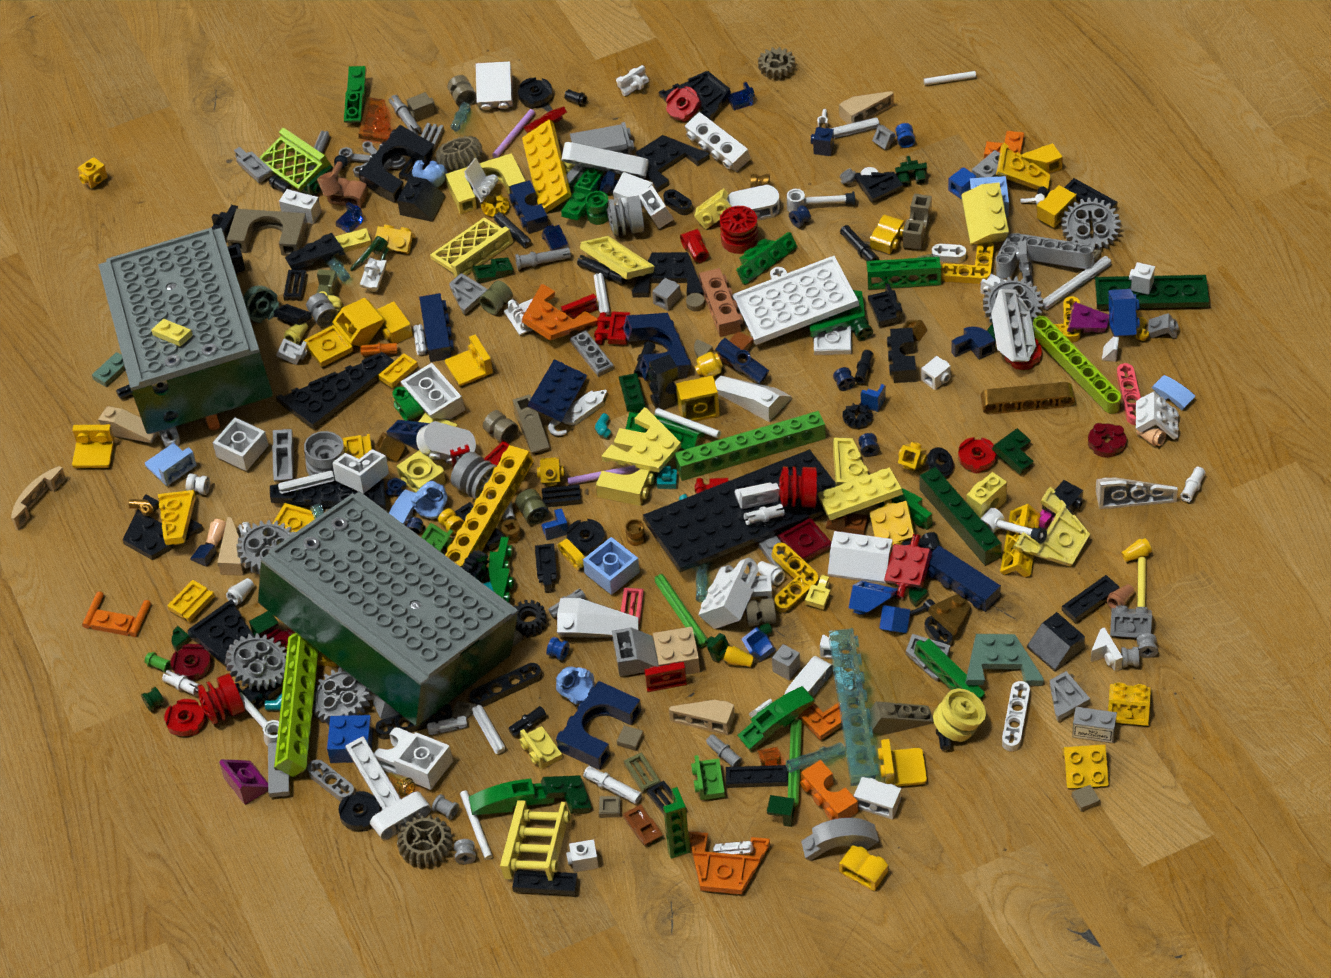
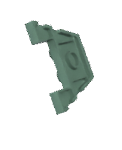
(1000, 652)

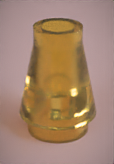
(403, 785)

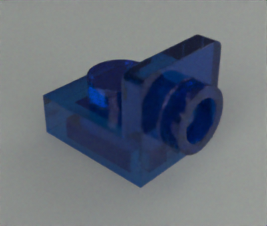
(742, 98)
(350, 219)
(554, 237)

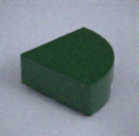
(917, 595)
(179, 638)

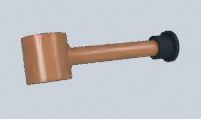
(328, 180)

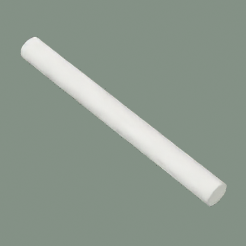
(688, 423)
(476, 827)

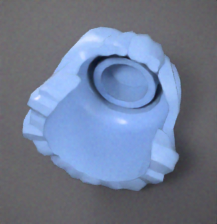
(433, 172)
(430, 500)
(574, 683)

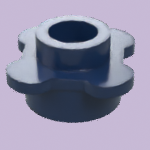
(395, 487)
(415, 524)

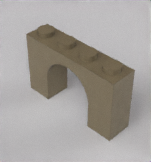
(249, 222)

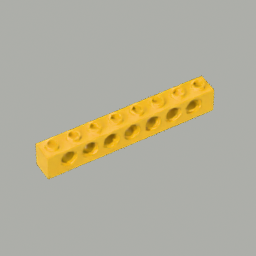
(490, 504)

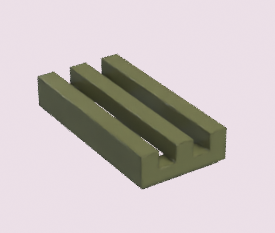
(648, 785)

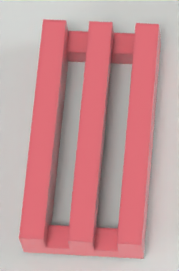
(633, 591)

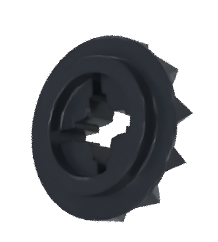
(863, 418)
(942, 456)

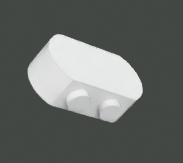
(761, 199)
(439, 438)

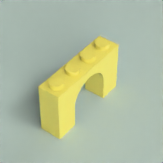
(461, 190)
(625, 488)

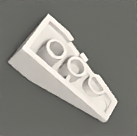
(756, 398)
(1126, 493)

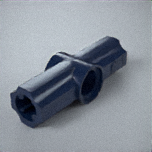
(733, 353)

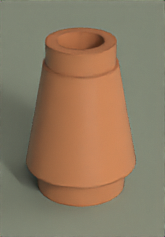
(1120, 596)

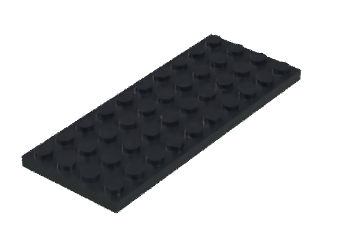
(714, 523)

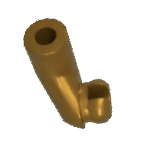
(143, 505)

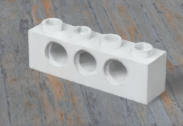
(714, 134)

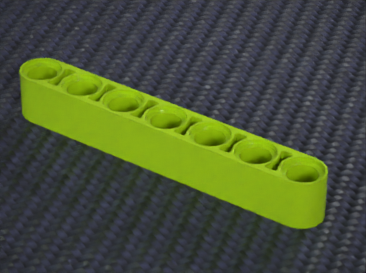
(1084, 373)

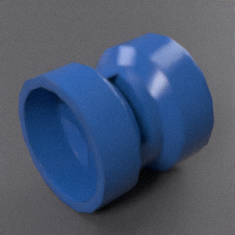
(905, 135)

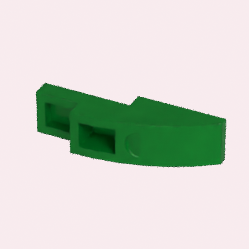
(355, 95)
(586, 184)
(919, 514)
(499, 569)
(775, 715)
(504, 796)

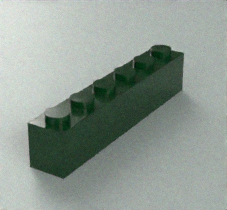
(960, 516)

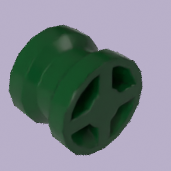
(861, 329)
(152, 699)

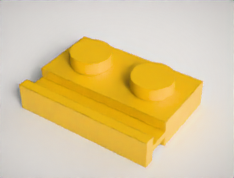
(357, 445)
(191, 601)

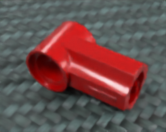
(693, 242)

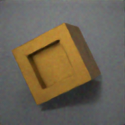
(389, 446)

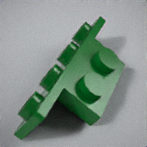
(764, 256)

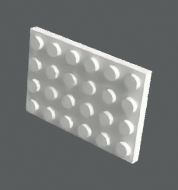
(795, 300)

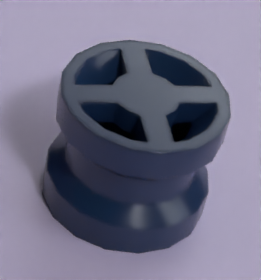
(800, 216)
(844, 379)
(868, 444)

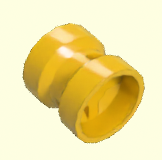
(450, 520)

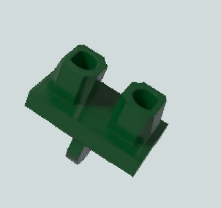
(911, 169)

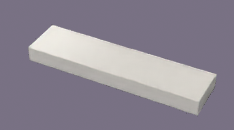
(372, 773)

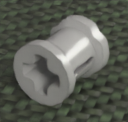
(445, 806)

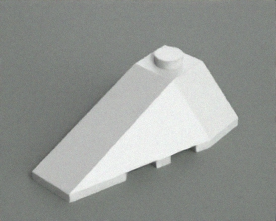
(590, 620)

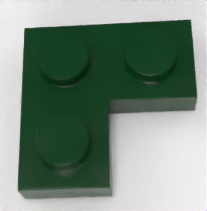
(1011, 451)
(569, 787)

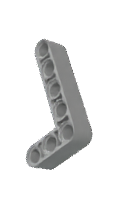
(1043, 250)

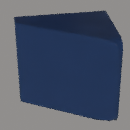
(204, 554)

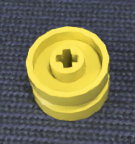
(959, 715)

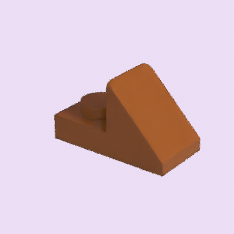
(849, 523)

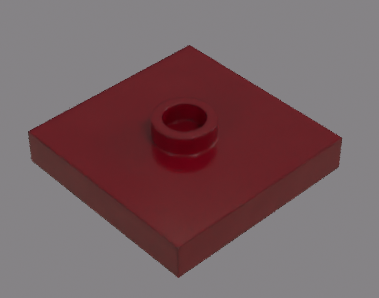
(806, 540)

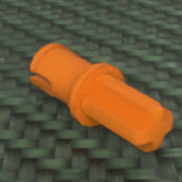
(390, 348)

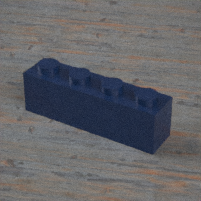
(435, 327)
(963, 579)

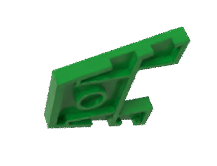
(841, 319)

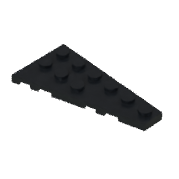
(332, 392)
(326, 494)
(219, 631)

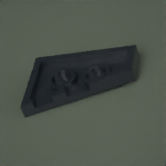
(319, 249)

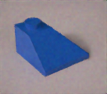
(869, 595)

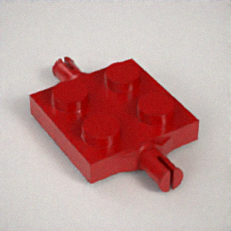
(908, 566)

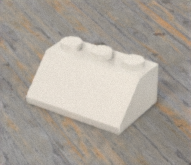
(434, 393)
(859, 557)

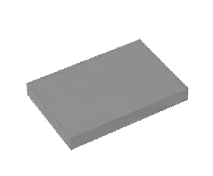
(606, 138)

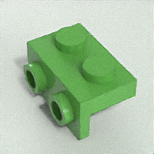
(437, 537)
(709, 778)

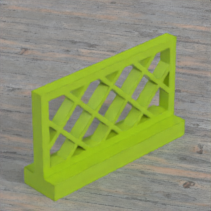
(302, 150)

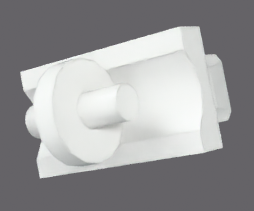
(633, 80)
(373, 274)

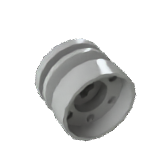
(626, 215)
(321, 451)
(471, 474)

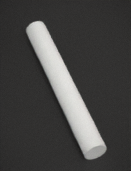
(949, 78)

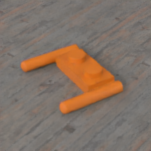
(112, 621)

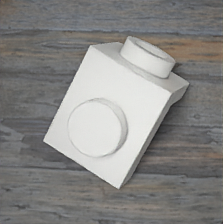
(291, 352)

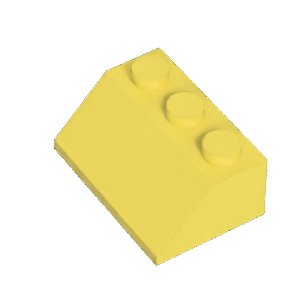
(985, 214)

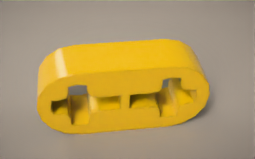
(571, 554)

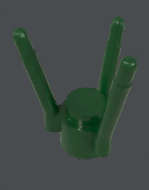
(377, 246)

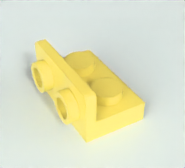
(711, 210)
(540, 747)

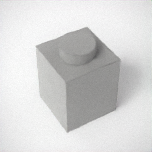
(666, 294)
(786, 662)

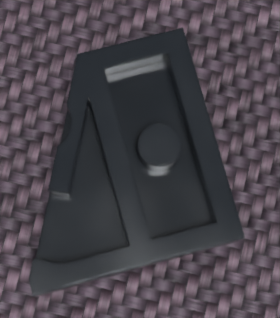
(878, 184)

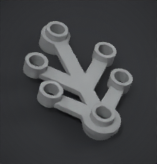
(394, 162)

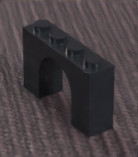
(401, 142)

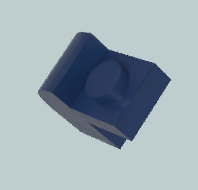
(974, 340)

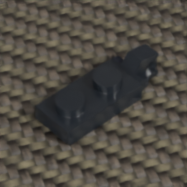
(546, 565)

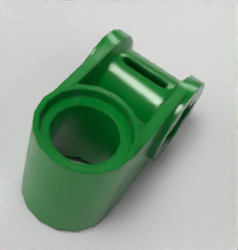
(406, 404)

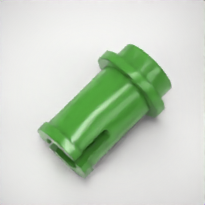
(156, 661)

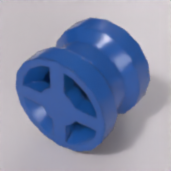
(557, 648)

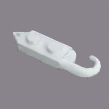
(580, 410)

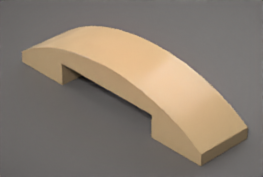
(34, 491)

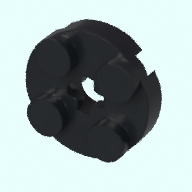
(543, 95)
(589, 527)
(355, 802)

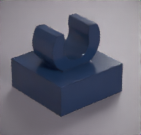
(608, 183)

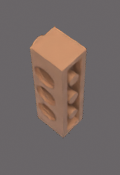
(720, 302)

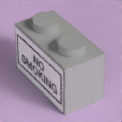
(1094, 724)

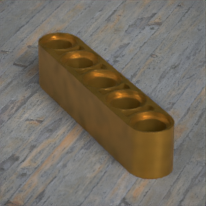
(1027, 398)

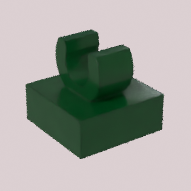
(717, 646)

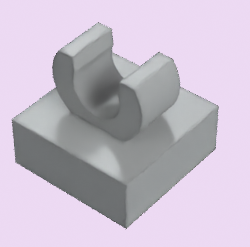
(884, 137)

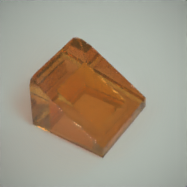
(769, 756)

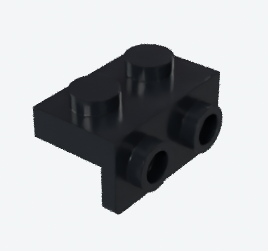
(885, 306)
(1071, 496)

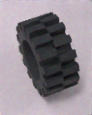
(532, 626)

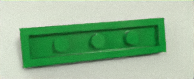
(904, 269)
(687, 436)
(944, 667)
(676, 826)

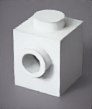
(1142, 278)
(936, 372)
(582, 856)

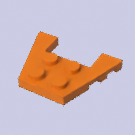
(549, 320)
(725, 871)

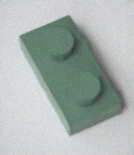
(109, 370)

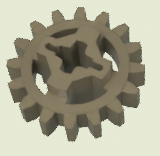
(775, 61)

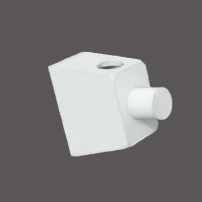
(629, 186)

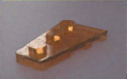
(375, 121)

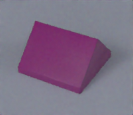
(244, 779)

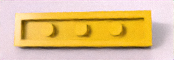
(1021, 561)

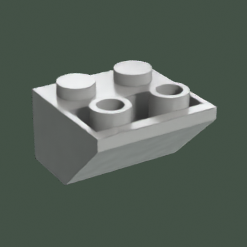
(633, 651)

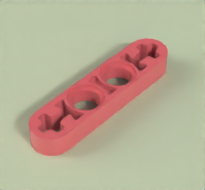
(1128, 393)

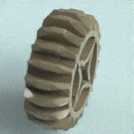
(459, 152)
(423, 847)

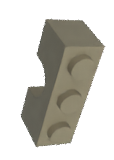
(917, 224)

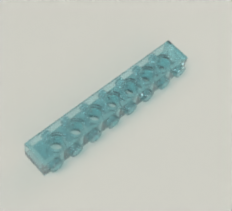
(839, 641)

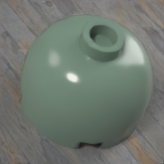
(260, 303)

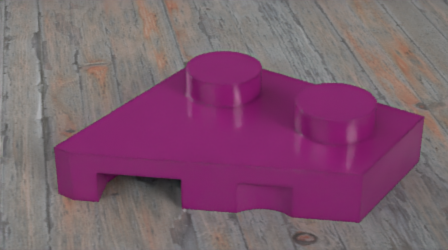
(1087, 319)

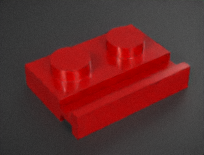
(665, 676)

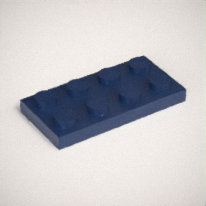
(557, 390)

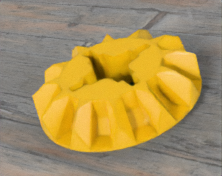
(502, 205)

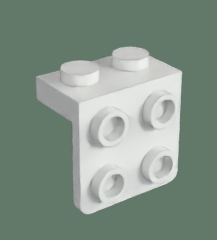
(1153, 411)

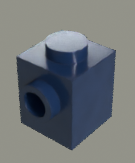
(823, 141)

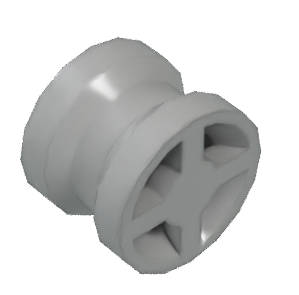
(1147, 645)
(1130, 656)
(464, 851)

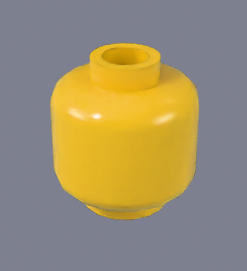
(708, 365)

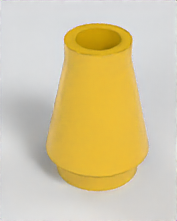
(1138, 549)
(736, 656)

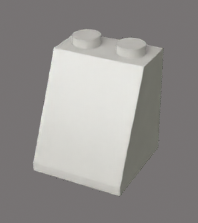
(494, 85)

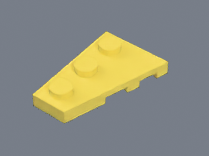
(847, 461)

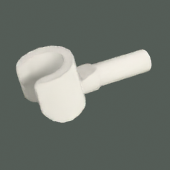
(823, 119)
(1037, 199)

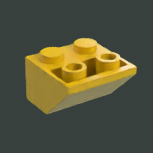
(359, 322)

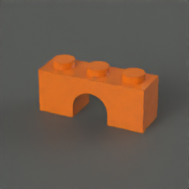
(838, 804)

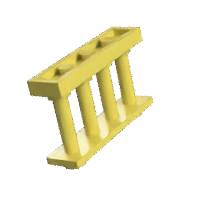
(519, 831)

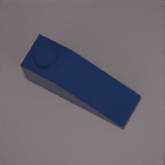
(406, 431)

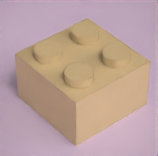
(677, 647)

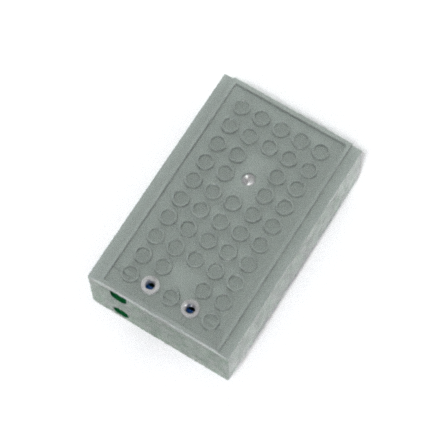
(197, 288)
(387, 607)

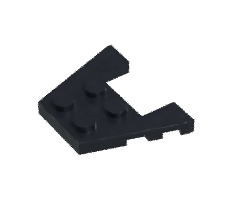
(709, 89)
(665, 153)
(669, 265)
(146, 533)

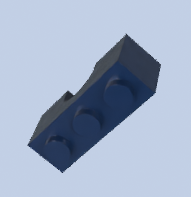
(524, 197)

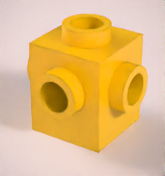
(92, 172)
(906, 456)
(554, 465)

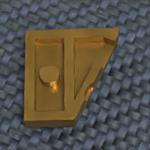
(950, 612)

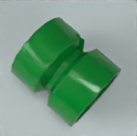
(597, 206)

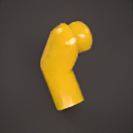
(1141, 334)

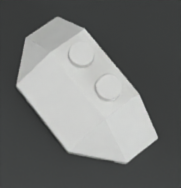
(1013, 326)

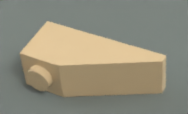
(865, 106)
(125, 424)
(228, 560)
(706, 715)

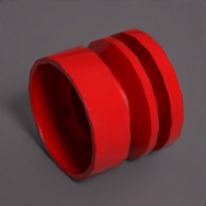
(738, 229)
(798, 487)
(220, 698)

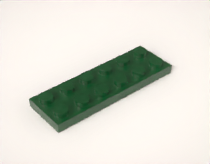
(1166, 291)

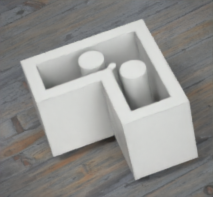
(361, 473)

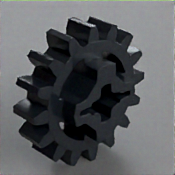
(476, 564)

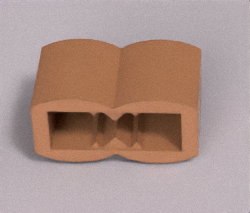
(350, 191)

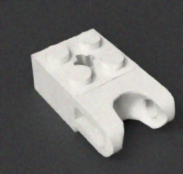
(729, 594)
(415, 757)

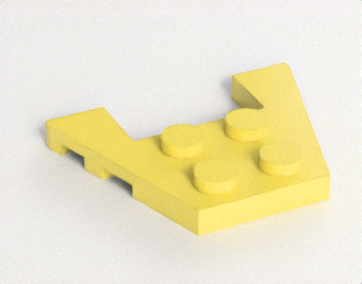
(651, 450)
(1064, 535)

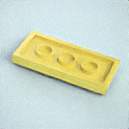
(617, 257)
(859, 493)

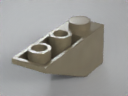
(530, 425)
(896, 717)

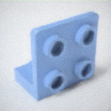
(171, 463)

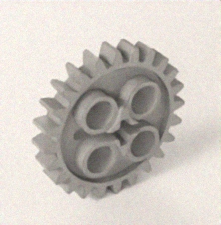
(1108, 223)
(1028, 295)
(258, 541)
(256, 661)
(339, 696)

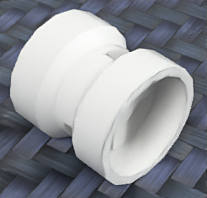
(198, 484)

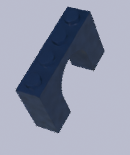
(661, 329)
(601, 701)

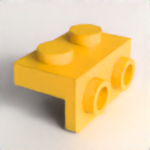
(397, 239)

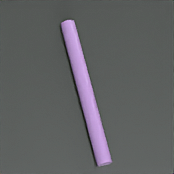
(513, 133)
(595, 476)

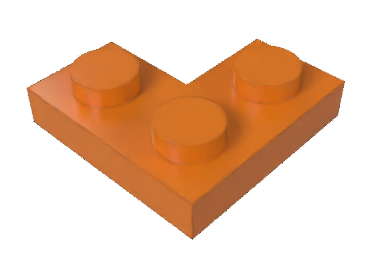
(1012, 139)
(820, 722)

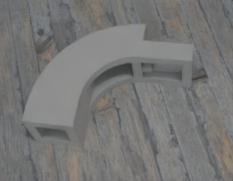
(839, 833)

